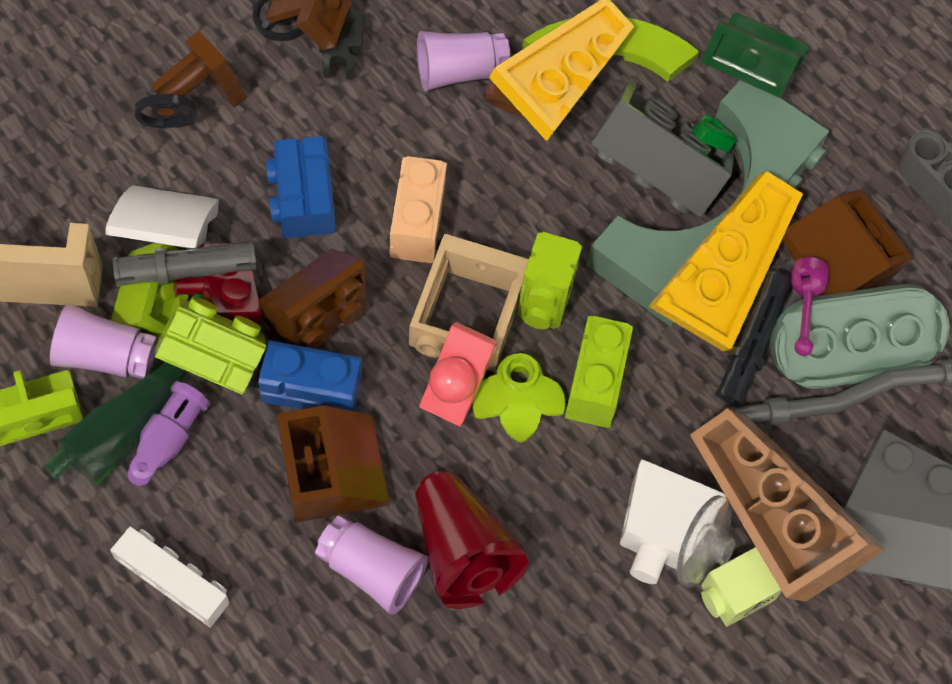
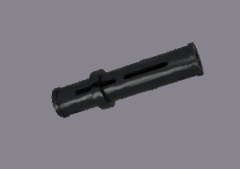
(734, 386)

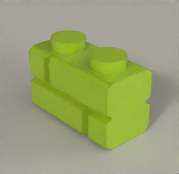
(548, 280)
(211, 344)
(599, 371)

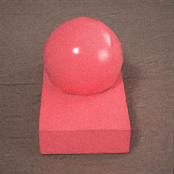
(458, 374)

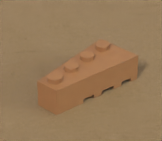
(786, 513)

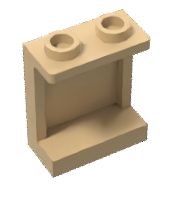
(53, 273)

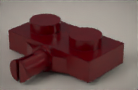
(230, 292)

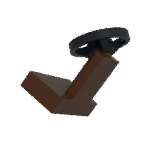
(316, 18)
(173, 86)

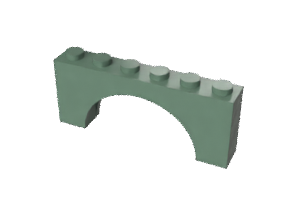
(767, 137)

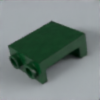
(755, 54)

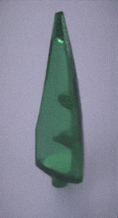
(114, 428)

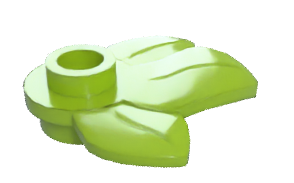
(519, 403)

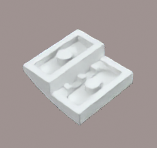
(162, 217)

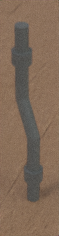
(779, 410)

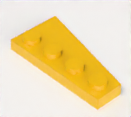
(559, 67)

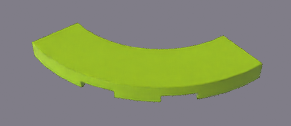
(645, 46)

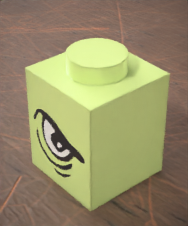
(739, 587)

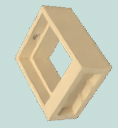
(477, 264)

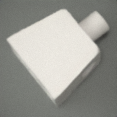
(659, 517)

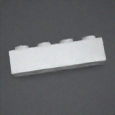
(170, 576)

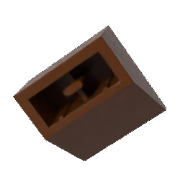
(852, 242)
(316, 300)
(331, 462)

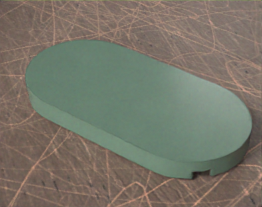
(861, 335)

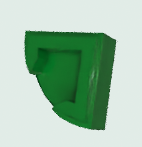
(714, 133)

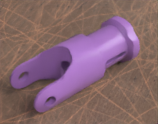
(165, 435)

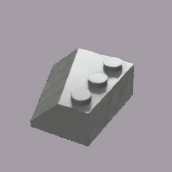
(662, 151)
(907, 507)

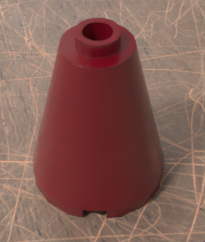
(465, 543)

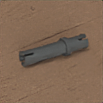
(184, 263)

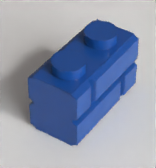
(303, 186)
(309, 377)

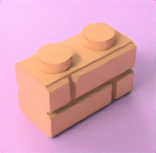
(418, 209)

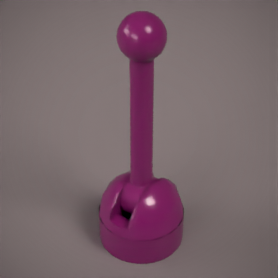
(807, 288)

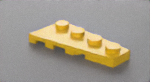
(728, 267)

